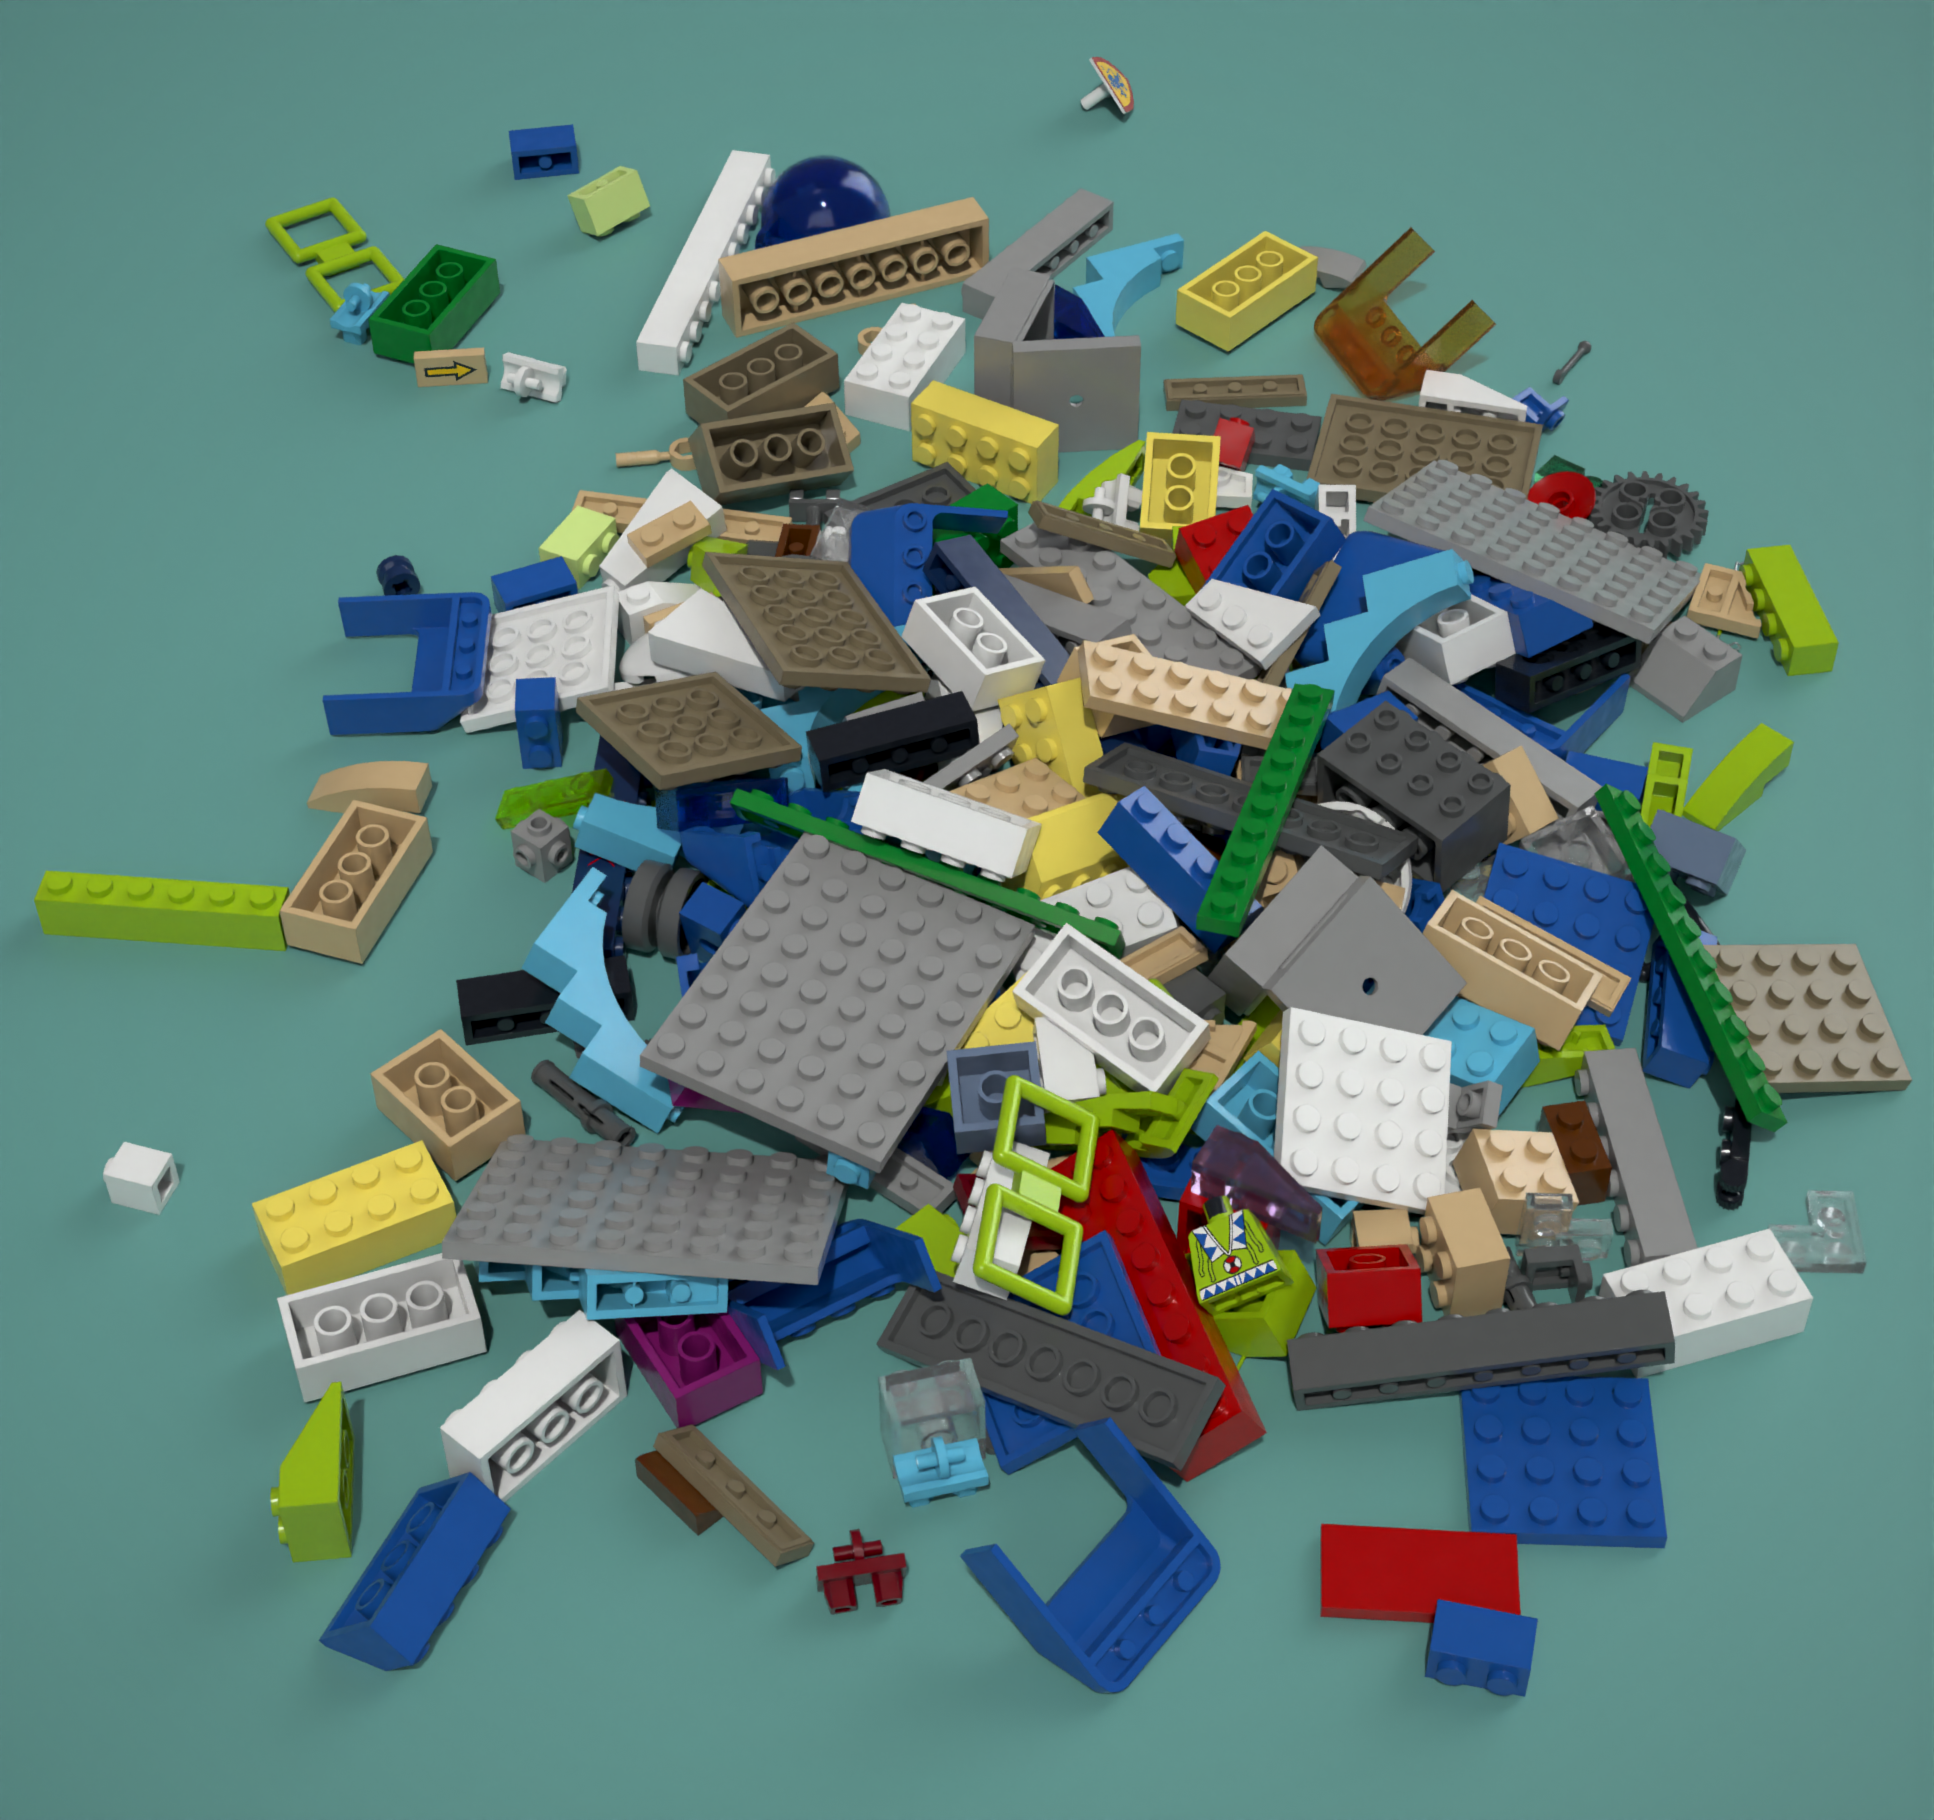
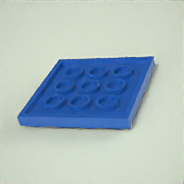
(1581, 908)
(1101, 1302)
(1564, 1462)

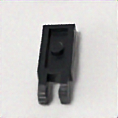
(1733, 1157)

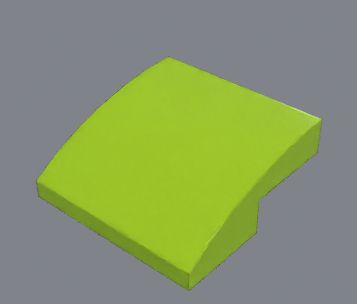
(1163, 1135)

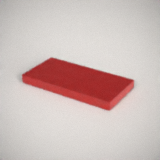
(1406, 1571)

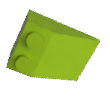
(1267, 1322)
(317, 1484)

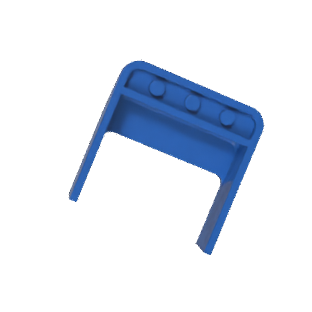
(894, 544)
(447, 665)
(1560, 742)
(859, 1263)
(1125, 1591)

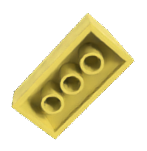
(1070, 848)

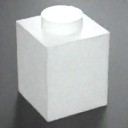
(141, 1178)

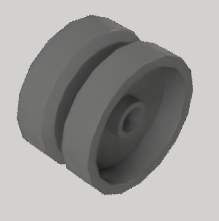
(654, 908)

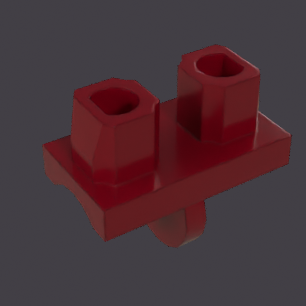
(882, 1572)

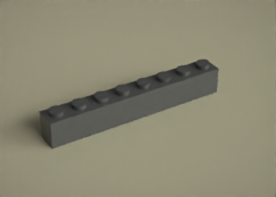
(1481, 1350)

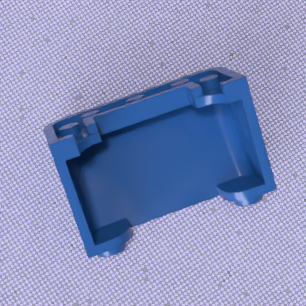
(1359, 555)
(748, 860)

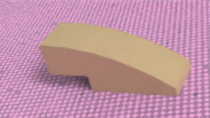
(381, 783)

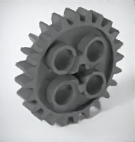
(1674, 520)

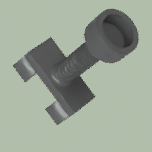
(811, 510)

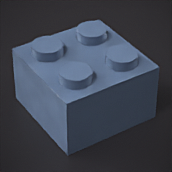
(1697, 853)
(977, 1091)

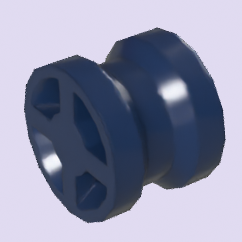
(397, 576)

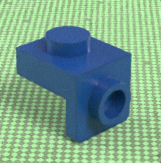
(1541, 411)

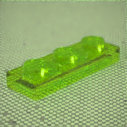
(555, 797)

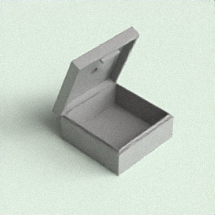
(1034, 373)
(1322, 944)

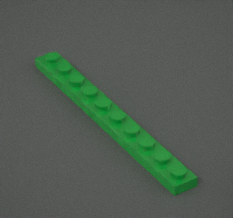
(1265, 811)
(1024, 904)
(1694, 964)

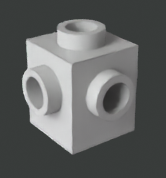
(541, 845)

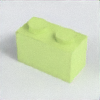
(609, 201)
(582, 542)

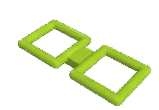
(333, 254)
(1036, 1195)

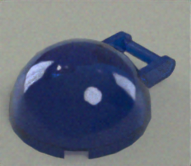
(819, 198)

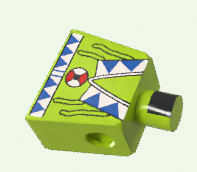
(1233, 1258)

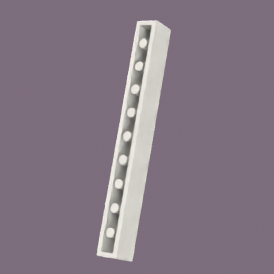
(695, 278)

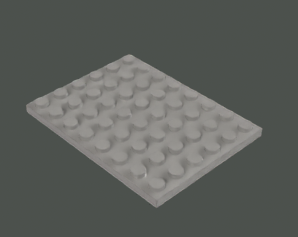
(1538, 549)
(839, 1000)
(650, 1210)

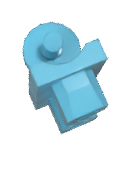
(356, 310)
(1281, 480)
(940, 1471)

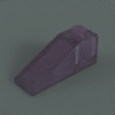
(1254, 1181)

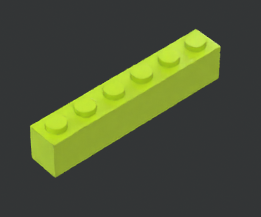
(162, 910)

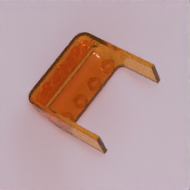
(1376, 344)

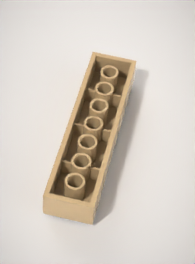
(853, 266)

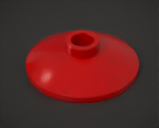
(1567, 491)

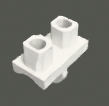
(533, 377)
(1113, 501)

